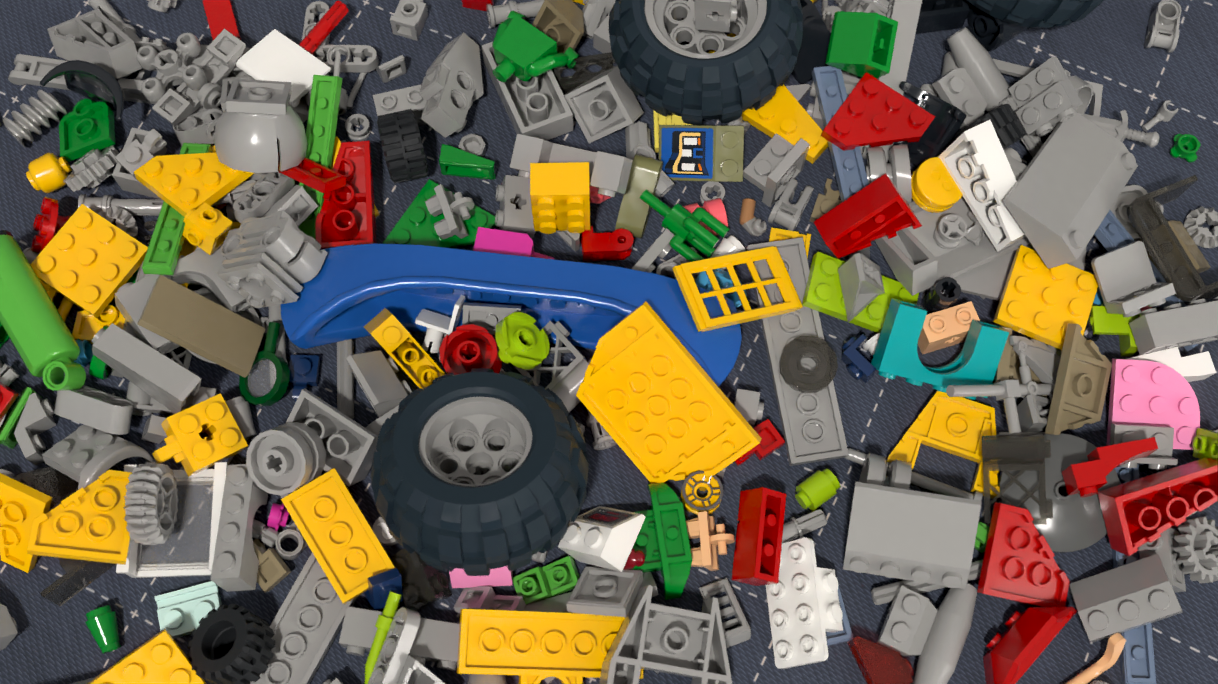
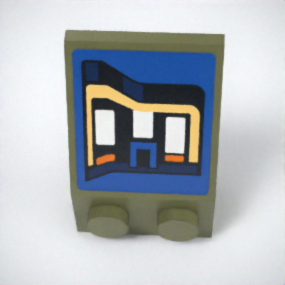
(702, 152)

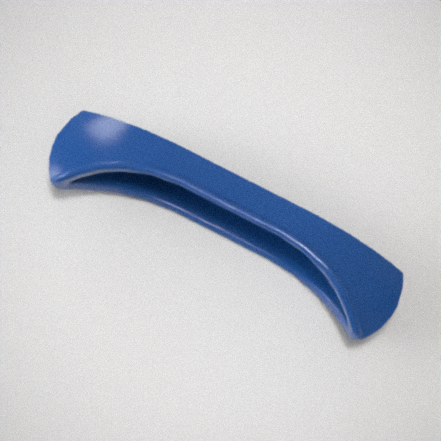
(583, 297)

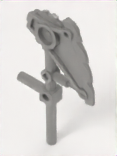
(1039, 357)

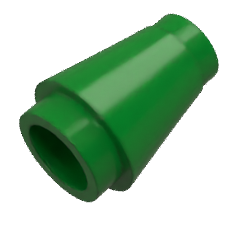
(104, 628)

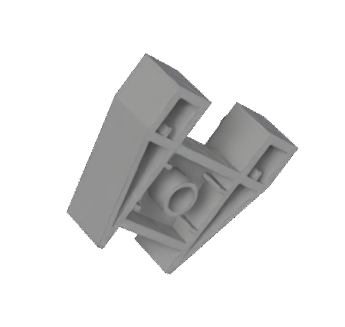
(606, 170)
(668, 642)

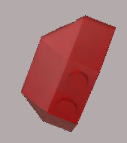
(1022, 642)

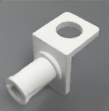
(438, 324)

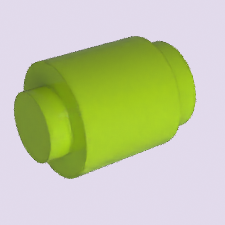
(817, 489)

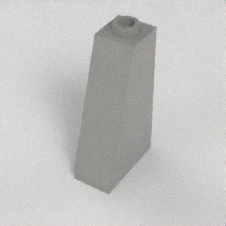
(146, 368)

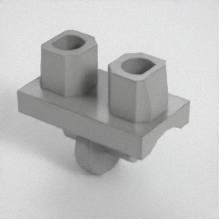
(453, 208)

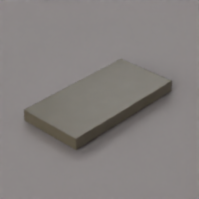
(201, 326)

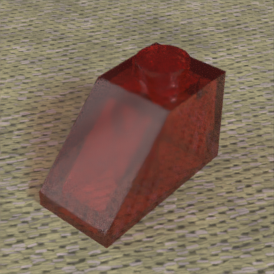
(880, 663)

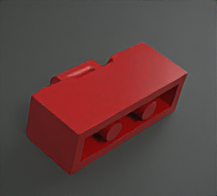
(759, 537)

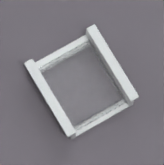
(195, 533)

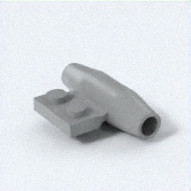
(977, 80)
(931, 633)

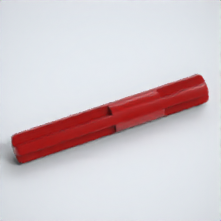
(324, 27)

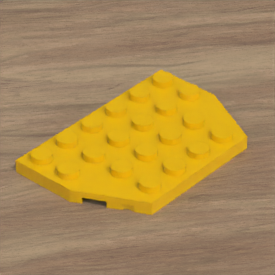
(661, 402)

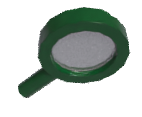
(268, 374)

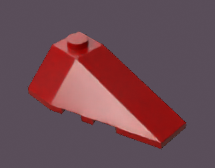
(349, 211)

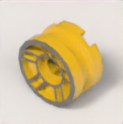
(695, 504)

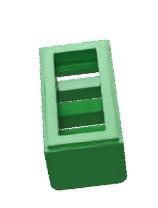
(465, 164)

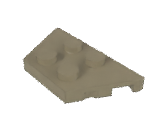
(1079, 384)

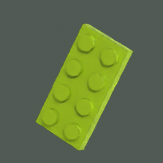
(825, 294)

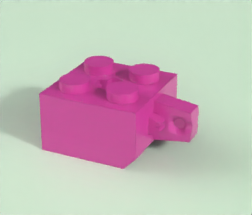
(505, 243)

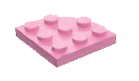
(1155, 396)

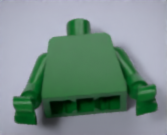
(526, 50)

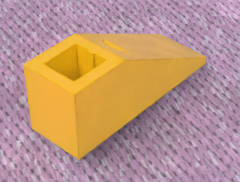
(403, 349)

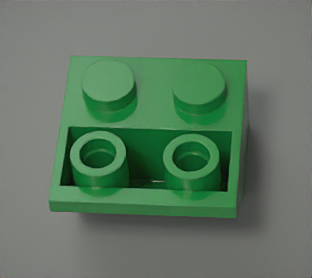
(862, 43)

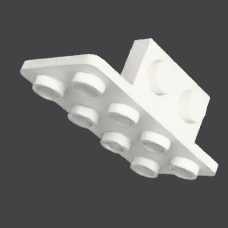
(802, 606)

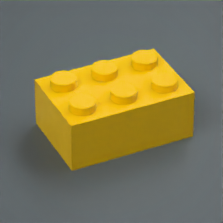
(560, 197)

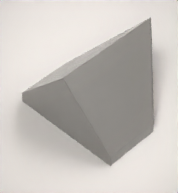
(860, 283)

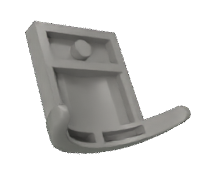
(90, 453)

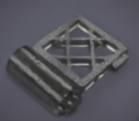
(1016, 454)

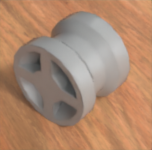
(949, 225)

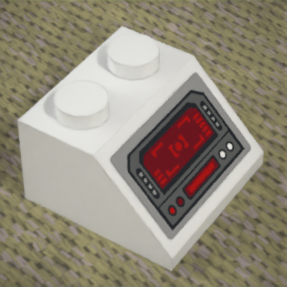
(602, 537)

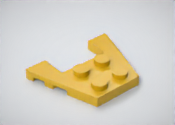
(952, 427)

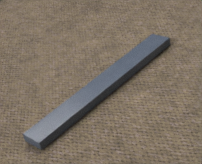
(1138, 652)

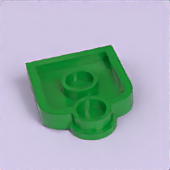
(86, 129)

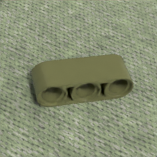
(633, 211)

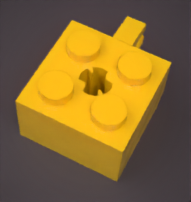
(189, 448)

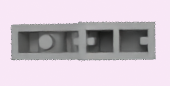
(463, 86)

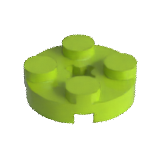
(512, 349)

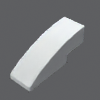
(1191, 367)

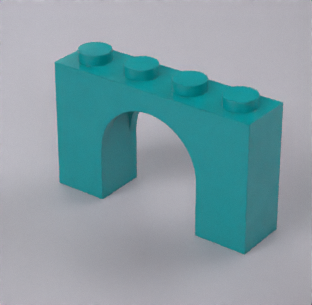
(898, 354)

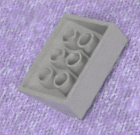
(911, 535)

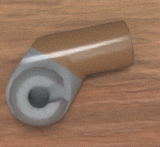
(749, 221)

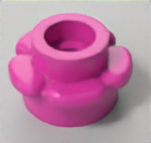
(278, 516)

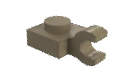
(271, 566)

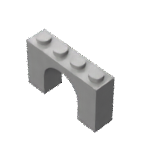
(193, 268)

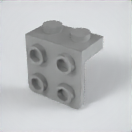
(1128, 280)

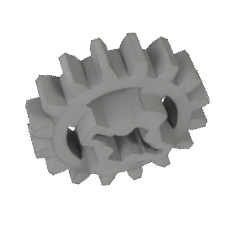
(92, 168)
(1198, 549)

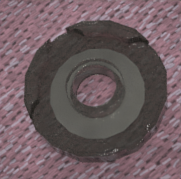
(796, 375)

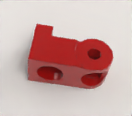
(606, 245)

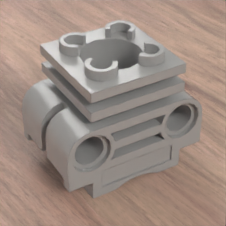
(269, 260)

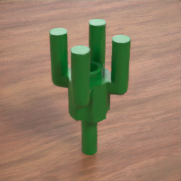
(687, 227)

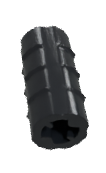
(941, 295)

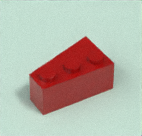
(866, 216)

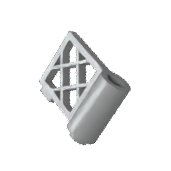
(568, 381)

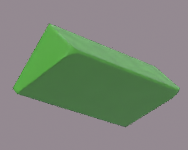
(7, 431)

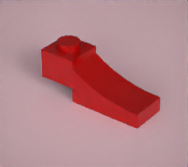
(1091, 475)

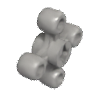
(171, 67)

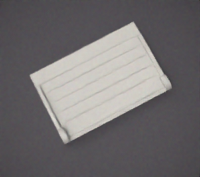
(282, 61)

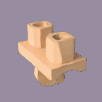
(704, 528)

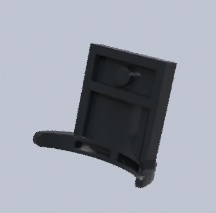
(90, 82)
(941, 130)

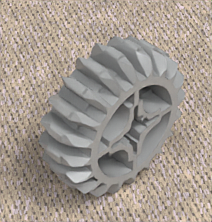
(151, 503)

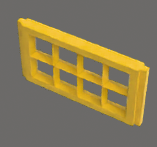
(694, 299)

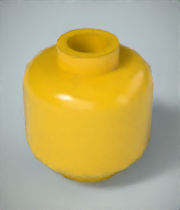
(48, 172)

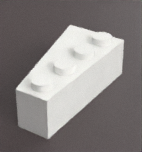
(984, 179)

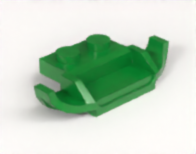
(665, 540)

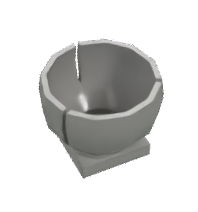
(253, 122)

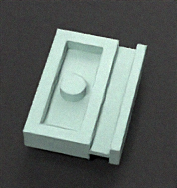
(184, 608)

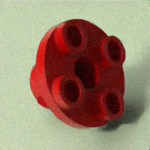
(47, 224)

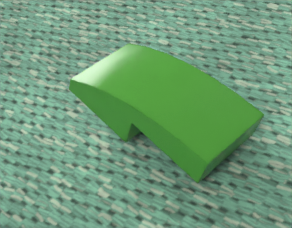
(547, 580)

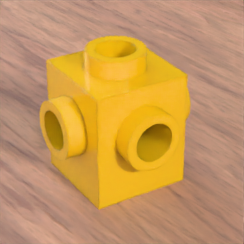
(206, 228)

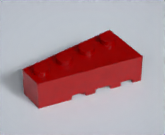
(1152, 504)

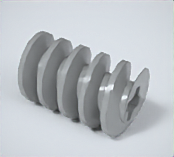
(33, 116)

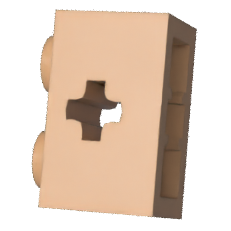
(946, 327)

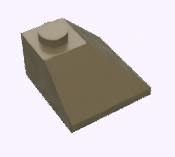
(562, 22)

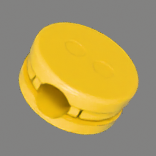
(934, 187)

